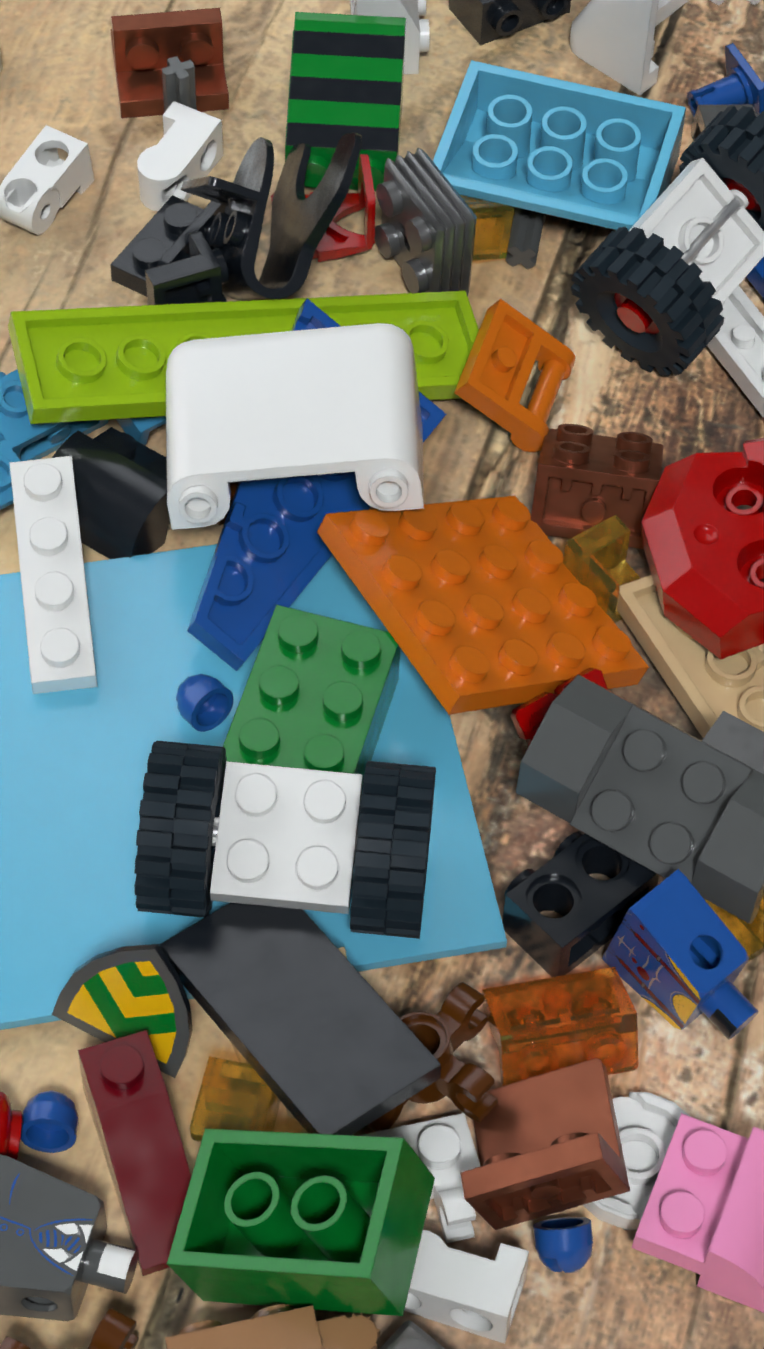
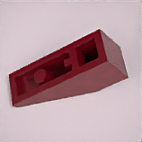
(138, 1141)

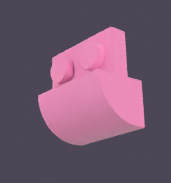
(710, 1210)

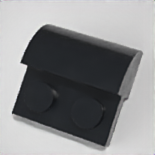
(118, 493)

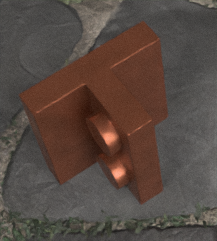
(145, 43)

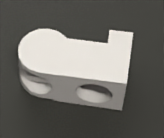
(186, 152)
(43, 181)
(467, 1288)

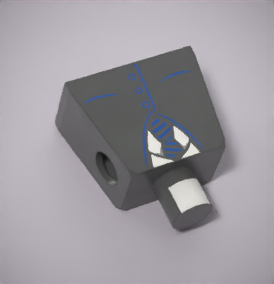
(53, 1245)

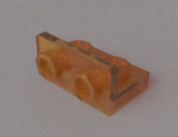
(562, 1023)

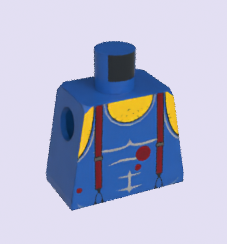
(682, 958)

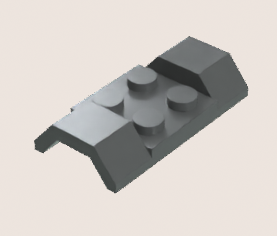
(650, 793)

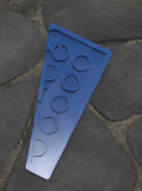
(273, 543)

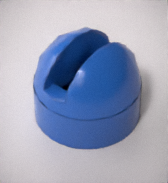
(204, 701)
(49, 1122)
(564, 1243)

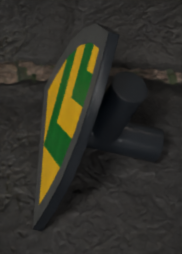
(128, 994)

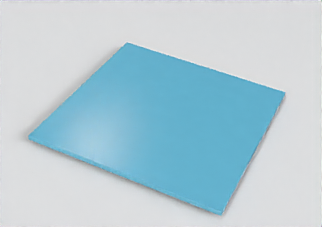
(80, 764)

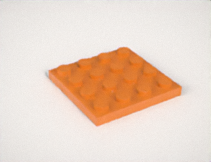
(479, 601)

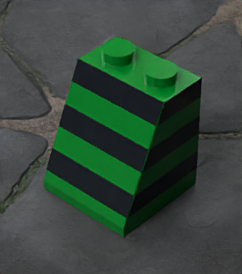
(344, 82)

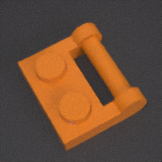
(500, 370)

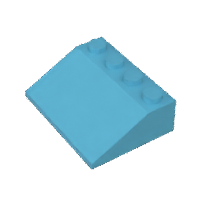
(559, 146)

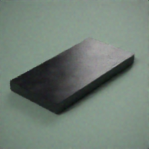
(301, 1016)

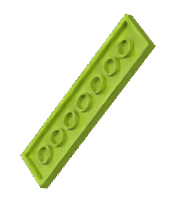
(116, 358)

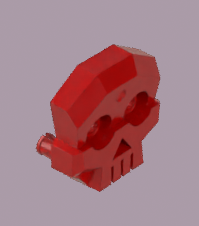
(709, 552)

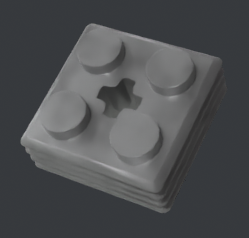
(425, 225)

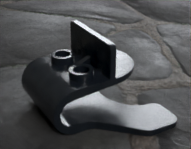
(295, 220)

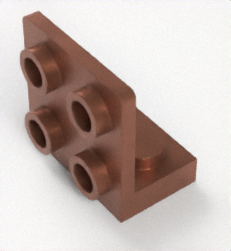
(593, 478)
(547, 1147)

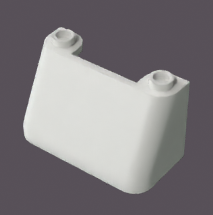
(620, 36)
(292, 410)

